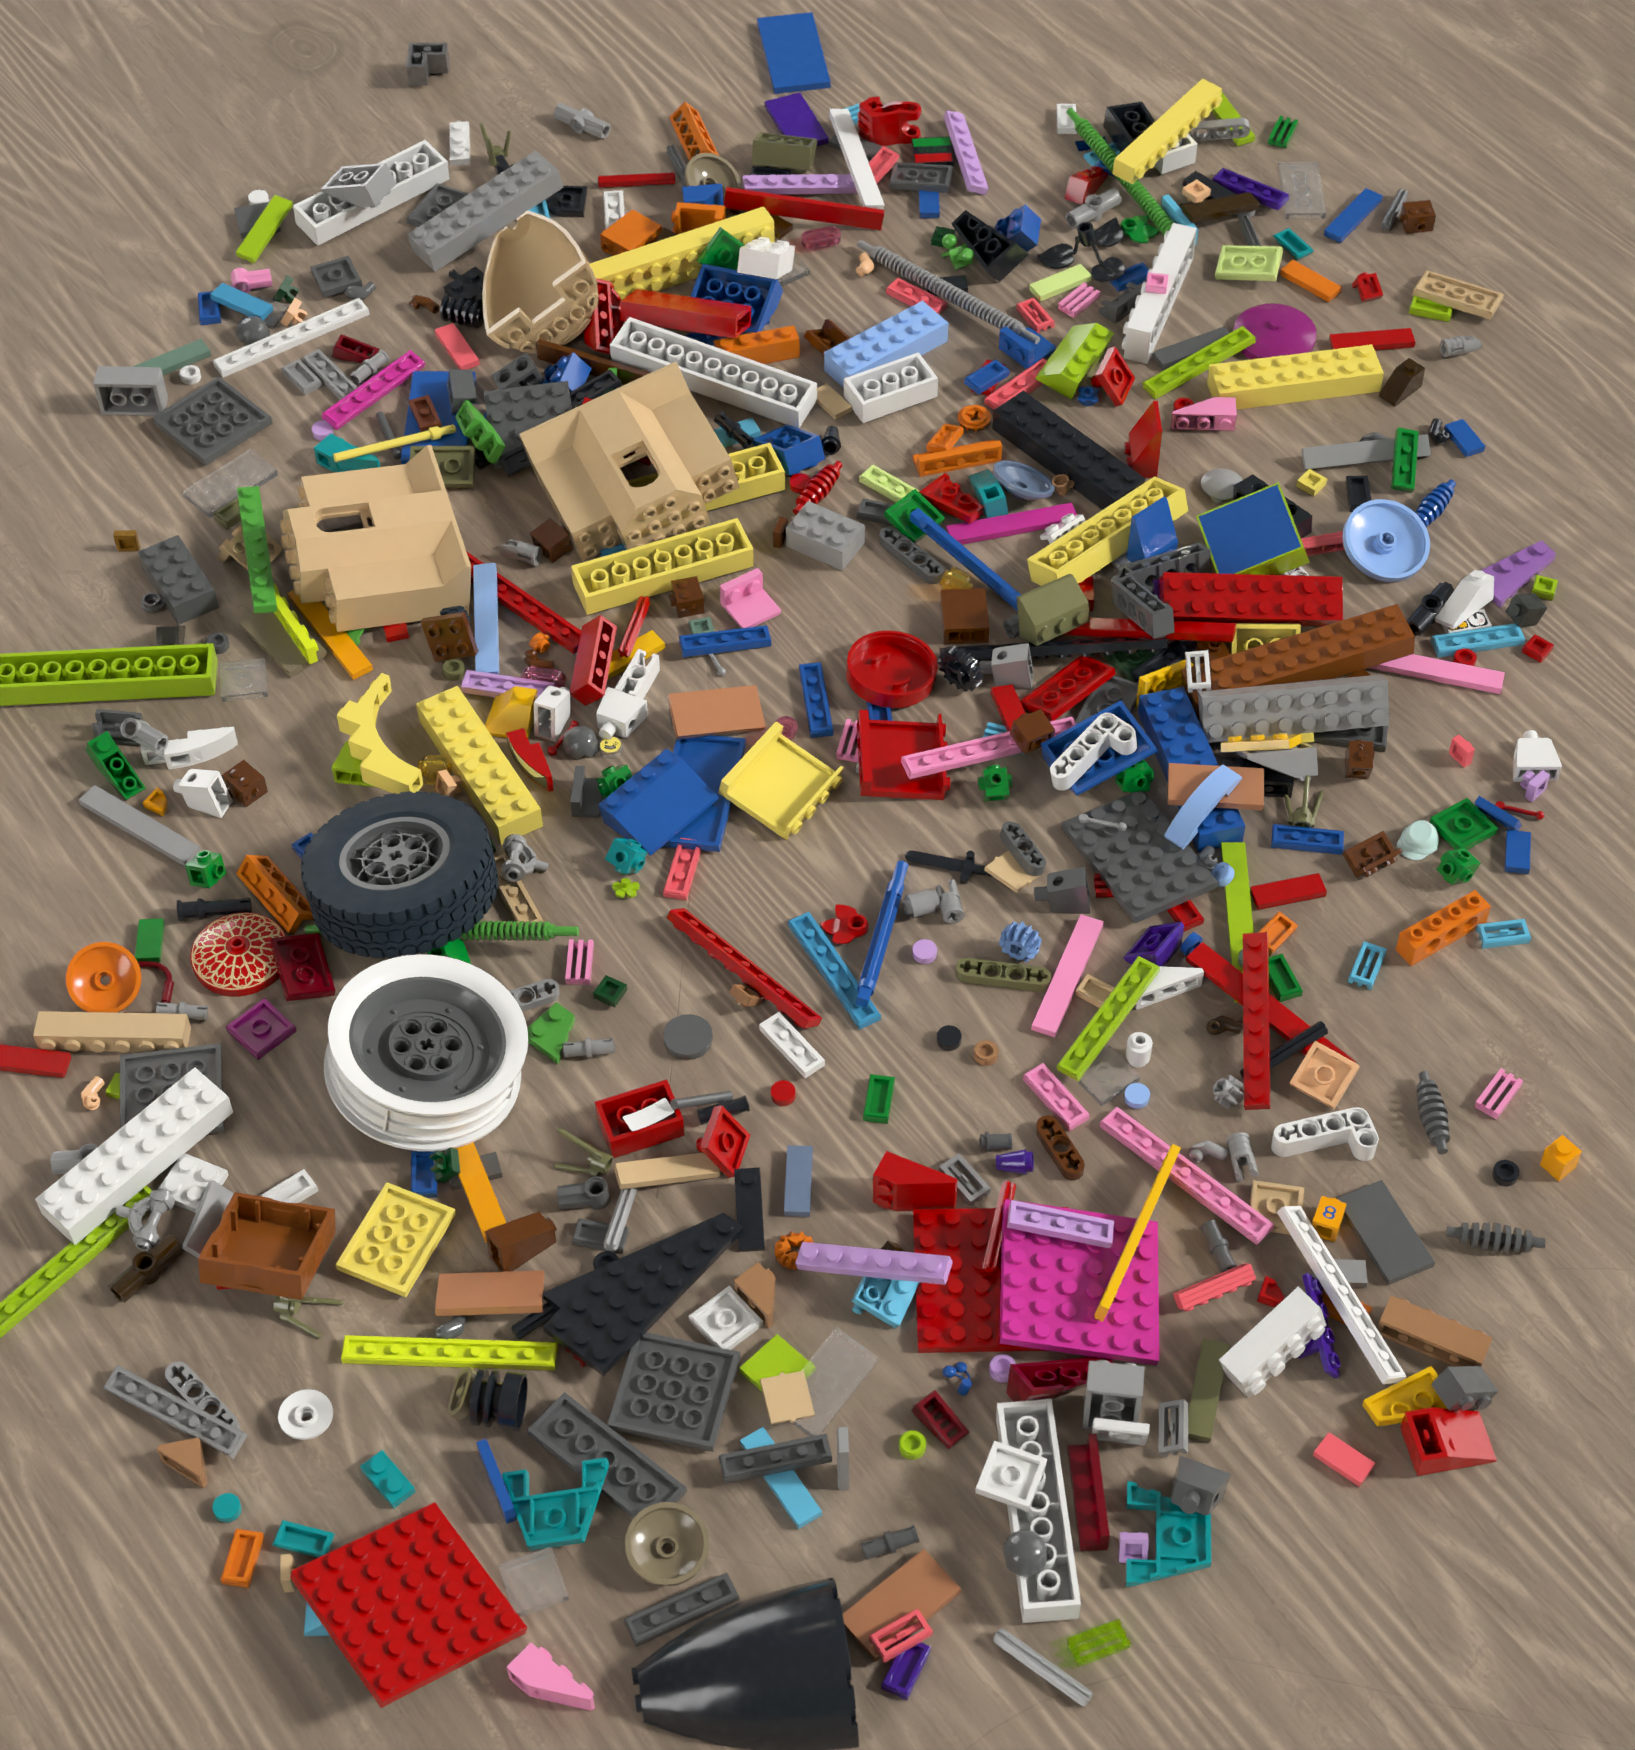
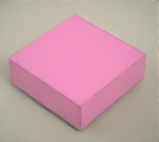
(1156, 283)

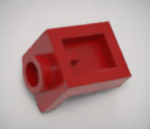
(1368, 286)

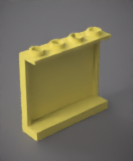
(779, 783)

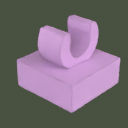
(1534, 784)
(1133, 1546)

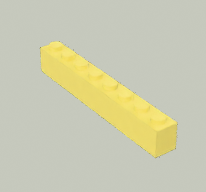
(1167, 131)

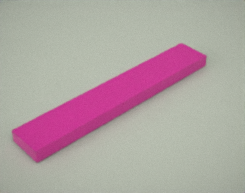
(373, 390)
(1009, 524)

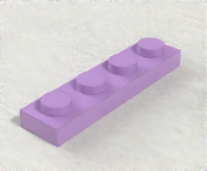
(493, 684)
(1060, 1224)

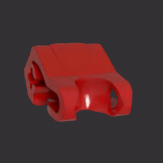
(888, 122)

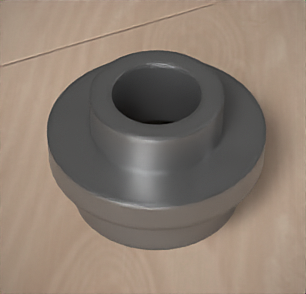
(152, 602)

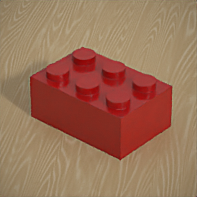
(616, 1132)

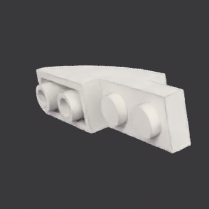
(195, 749)

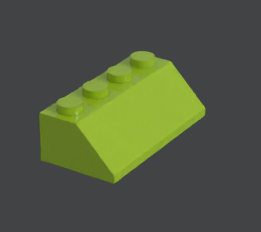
(1075, 358)

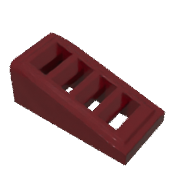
(349, 348)
(934, 1426)

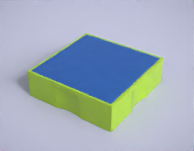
(1253, 535)

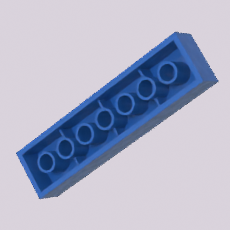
(1180, 739)

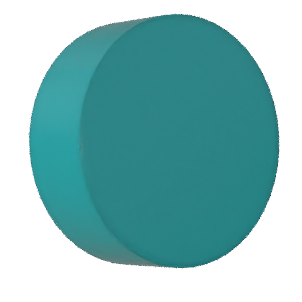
(227, 1507)

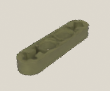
(1002, 978)

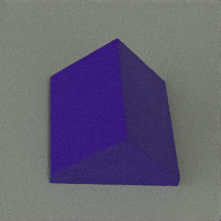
(1157, 944)

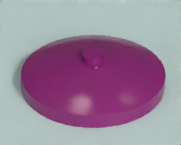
(1277, 330)

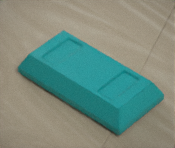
(1293, 244)
(303, 1539)

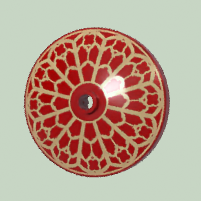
(236, 954)

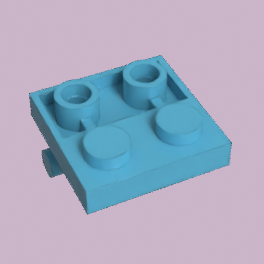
(884, 1298)

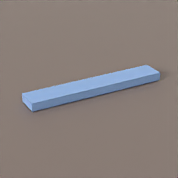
(486, 618)

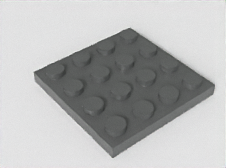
(522, 408)
(212, 420)
(152, 1073)
(674, 1391)

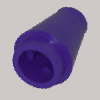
(1016, 1162)

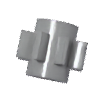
(1228, 1091)

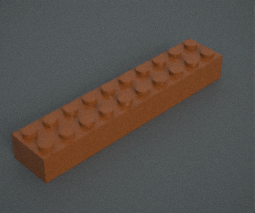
(1313, 654)

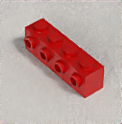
(593, 660)

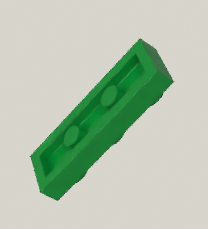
(1404, 460)

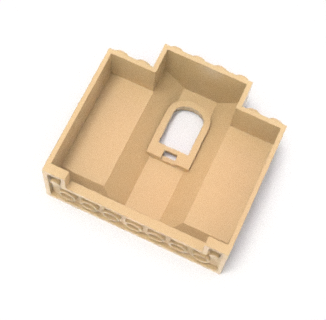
(582, 454)
(388, 571)

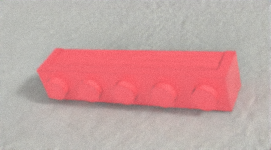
(1323, 543)
(1214, 1287)

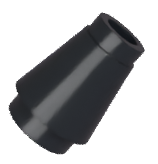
(831, 441)

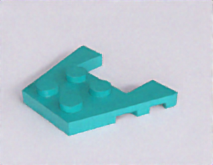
(557, 1516)
(1181, 1538)

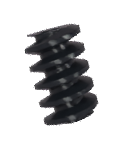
(460, 313)

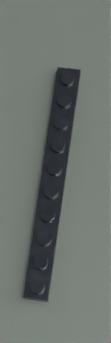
(1065, 648)

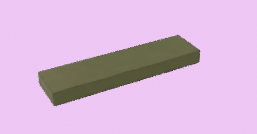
(1206, 1390)

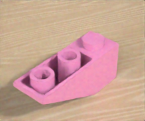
(1210, 414)
(543, 1679)

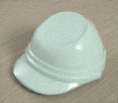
(1418, 840)

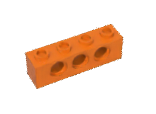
(1442, 928)

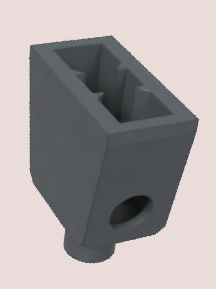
(1066, 891)
(1198, 1486)

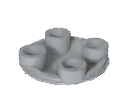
(1219, 484)

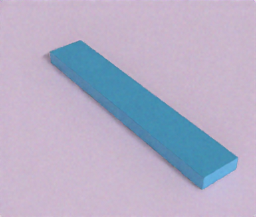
(832, 969)

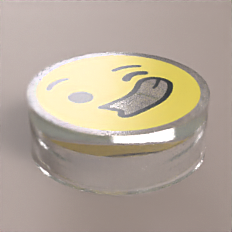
(610, 748)

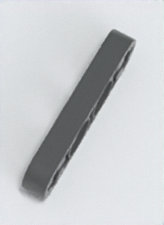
(908, 557)

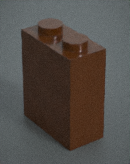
(964, 616)

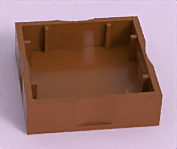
(267, 1246)

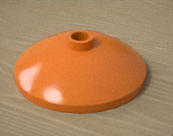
(93, 964)

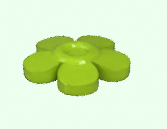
(625, 888)

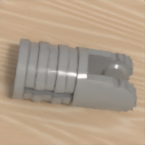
(1459, 345)
(522, 552)
(950, 903)
(1241, 1154)

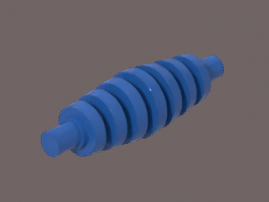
(1435, 502)

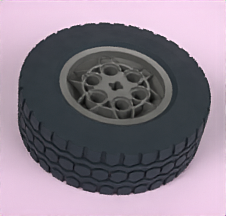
(399, 874)

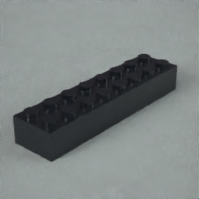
(1064, 450)

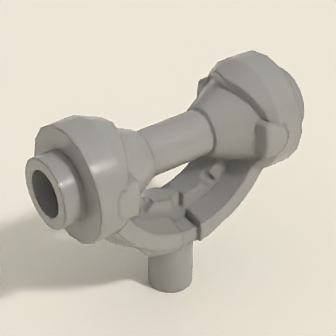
(513, 869)
(158, 1203)

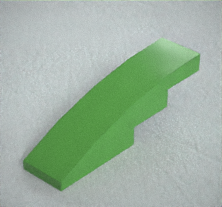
(480, 431)

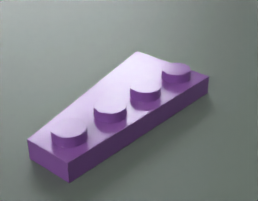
(1518, 570)

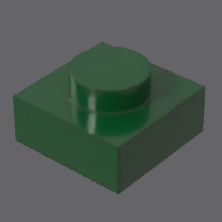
(939, 233)
(610, 991)

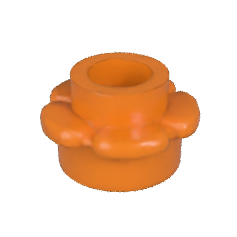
(540, 643)

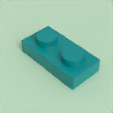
(387, 1479)

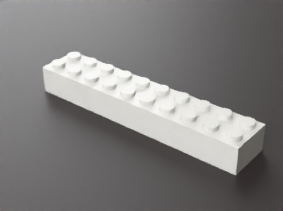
(717, 372)

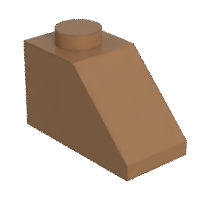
(758, 1290)

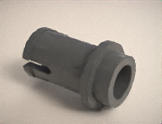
(995, 1141)

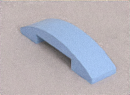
(1200, 804)

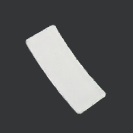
(649, 1115)

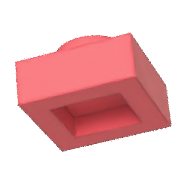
(1461, 750)

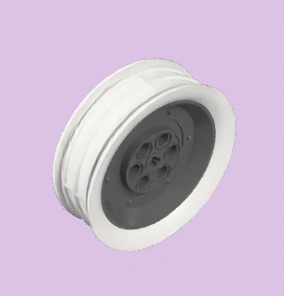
(425, 1052)

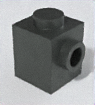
(1526, 609)

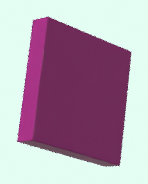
(261, 1028)

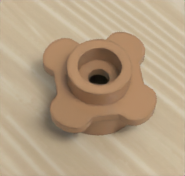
(1062, 484)

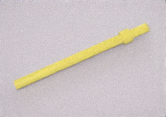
(433, 433)

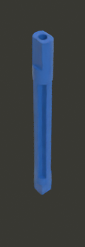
(965, 557)
(881, 935)

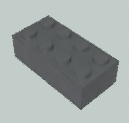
(178, 579)

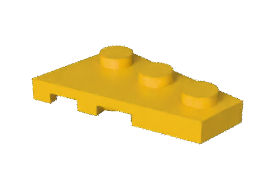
(1161, 680)
(1260, 742)
(1407, 1395)

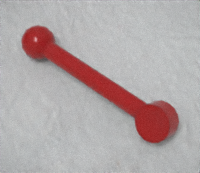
(552, 750)
(1539, 814)

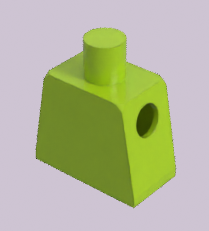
(347, 768)

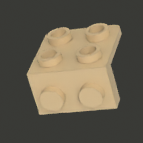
(236, 548)

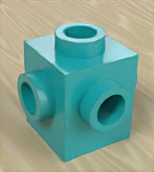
(626, 855)

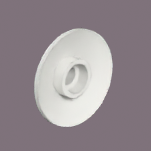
(301, 1405)

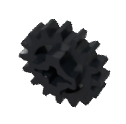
(960, 668)

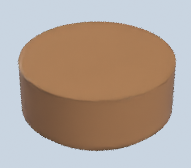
(985, 1053)

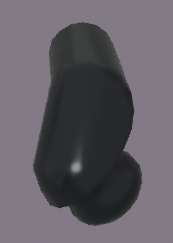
(1435, 433)

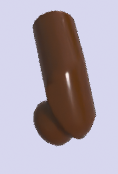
(428, 303)
(532, 660)

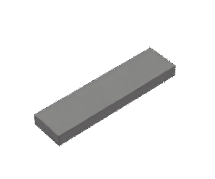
(329, 374)

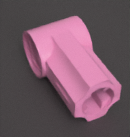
(247, 280)

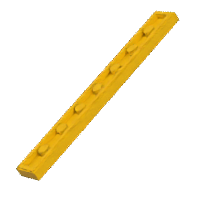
(1136, 1233)

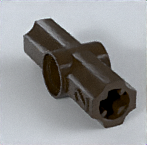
(136, 1277)

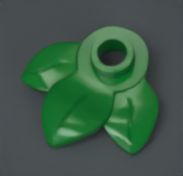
(1138, 229)

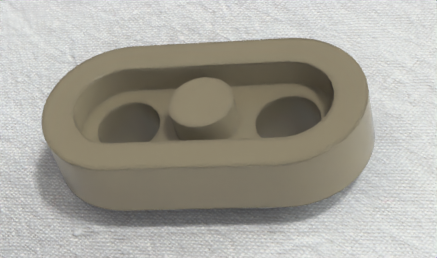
(459, 1400)

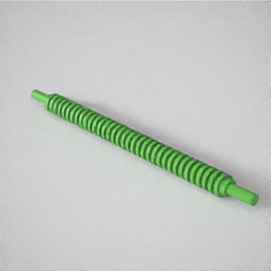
(1107, 156)
(510, 930)

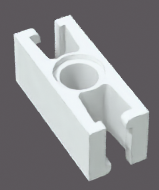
(637, 677)

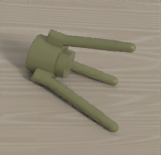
(495, 150)
(1302, 816)
(598, 1160)
(290, 1306)

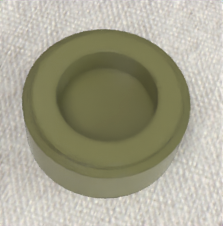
(453, 669)

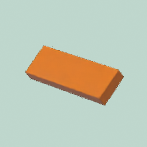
(1310, 280)

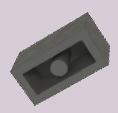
(1464, 1388)

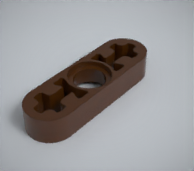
(1060, 1158)

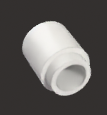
(1138, 1049)

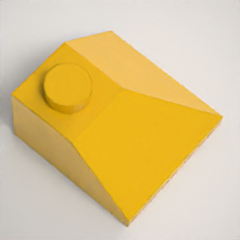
(512, 711)

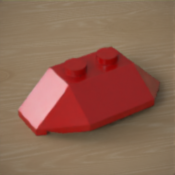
(605, 319)

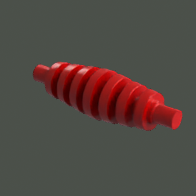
(818, 486)

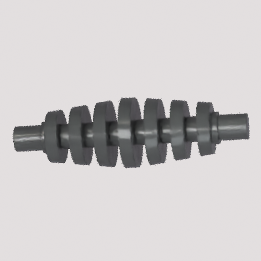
(1433, 1112)
(1495, 1236)

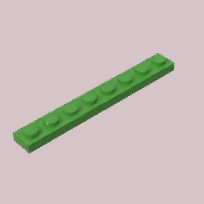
(256, 550)

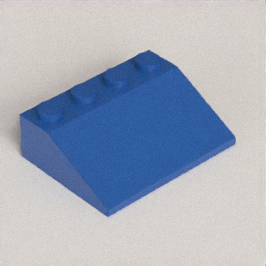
(739, 288)
(1110, 761)
(657, 802)

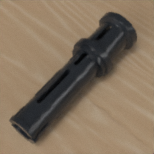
(202, 908)

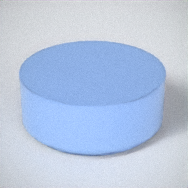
(1223, 873)
(1137, 1095)

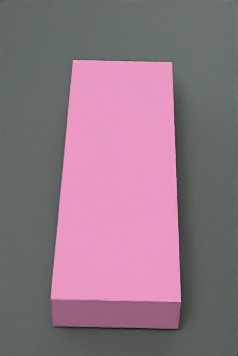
(1056, 1097)

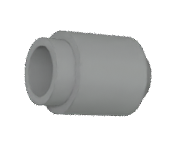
(921, 903)

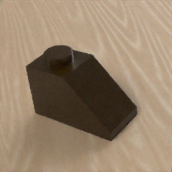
(1403, 382)

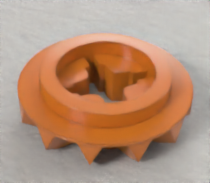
(970, 412)
(783, 1248)

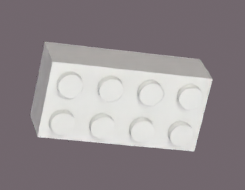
(890, 387)
(1273, 1342)

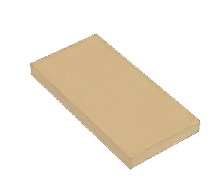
(1458, 294)

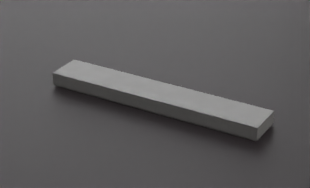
(1356, 453)
(139, 825)
(175, 1411)

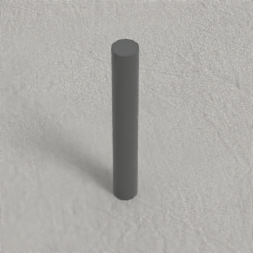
(387, 433)
(701, 1099)

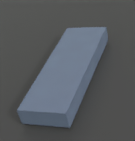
(798, 1181)

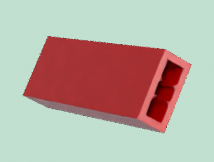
(686, 313)

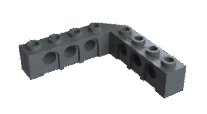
(1134, 586)

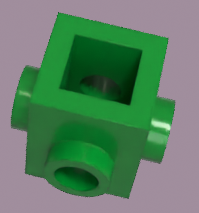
(1135, 778)
(612, 779)
(998, 790)
(1458, 866)
(205, 869)

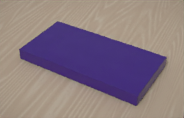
(795, 118)

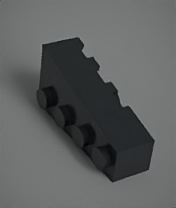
(992, 249)

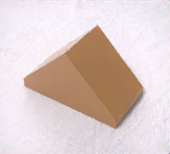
(186, 1458)

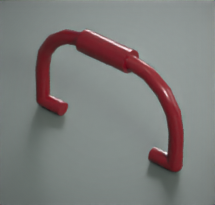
(168, 984)

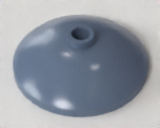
(1023, 480)

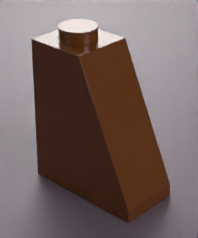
(520, 1240)

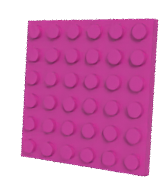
(1057, 1284)

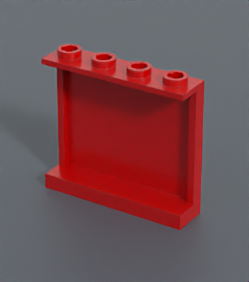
(880, 755)

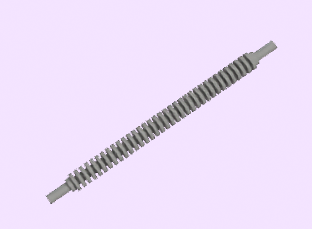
(946, 290)

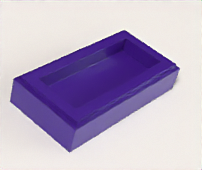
(906, 1670)

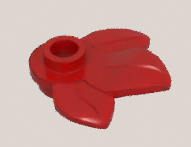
(844, 924)

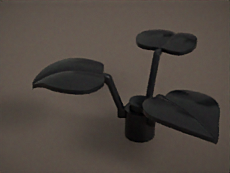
(1106, 235)

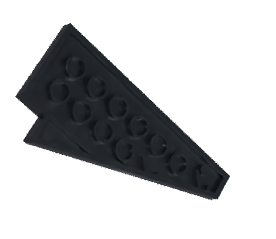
(618, 1303)

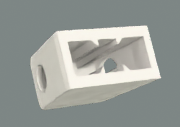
(551, 712)
(620, 714)
(1535, 755)
(204, 791)

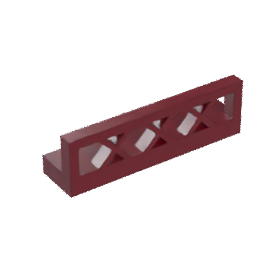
(1088, 1495)

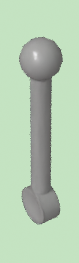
(721, 671)
(1083, 818)

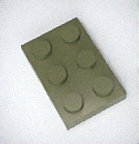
(454, 463)

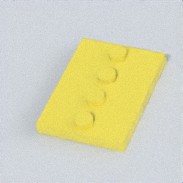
(396, 1239)

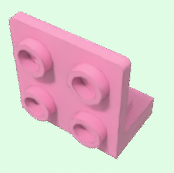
(747, 600)

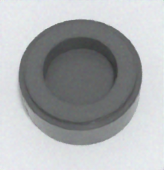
(220, 642)

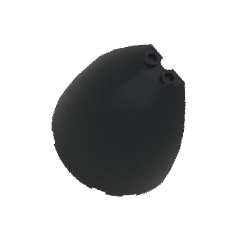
(758, 1675)

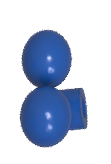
(960, 1367)

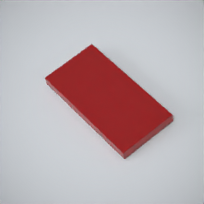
(1068, 687)

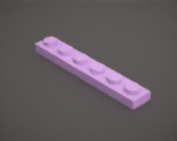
(965, 152)
(800, 184)
(874, 1263)

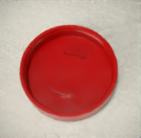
(891, 669)

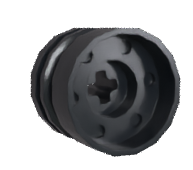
(493, 1399)

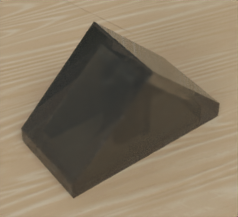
(170, 635)

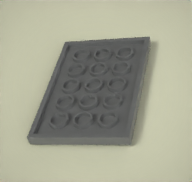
(1139, 863)

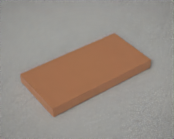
(716, 712)
(1185, 779)
(490, 1293)
(915, 1585)

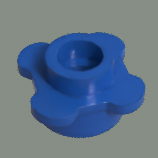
(1088, 395)

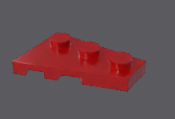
(950, 499)

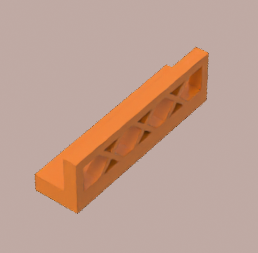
(695, 130)
(958, 458)
(275, 891)

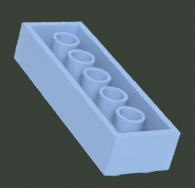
(899, 336)

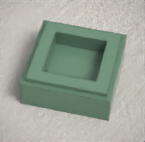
(701, 625)

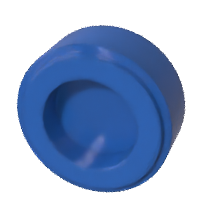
(1190, 943)

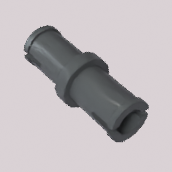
(1218, 1245)
(889, 1542)

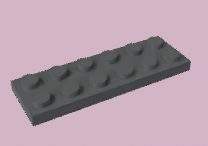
(578, 1436)

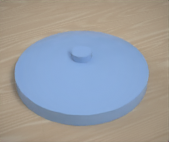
(1386, 540)

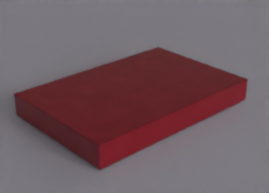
(302, 967)

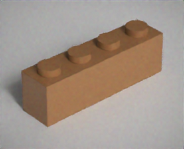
(1433, 1334)

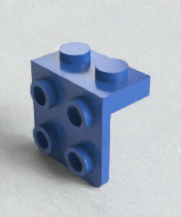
(1023, 350)

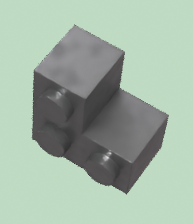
(426, 59)

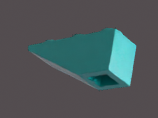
(333, 444)
(989, 493)

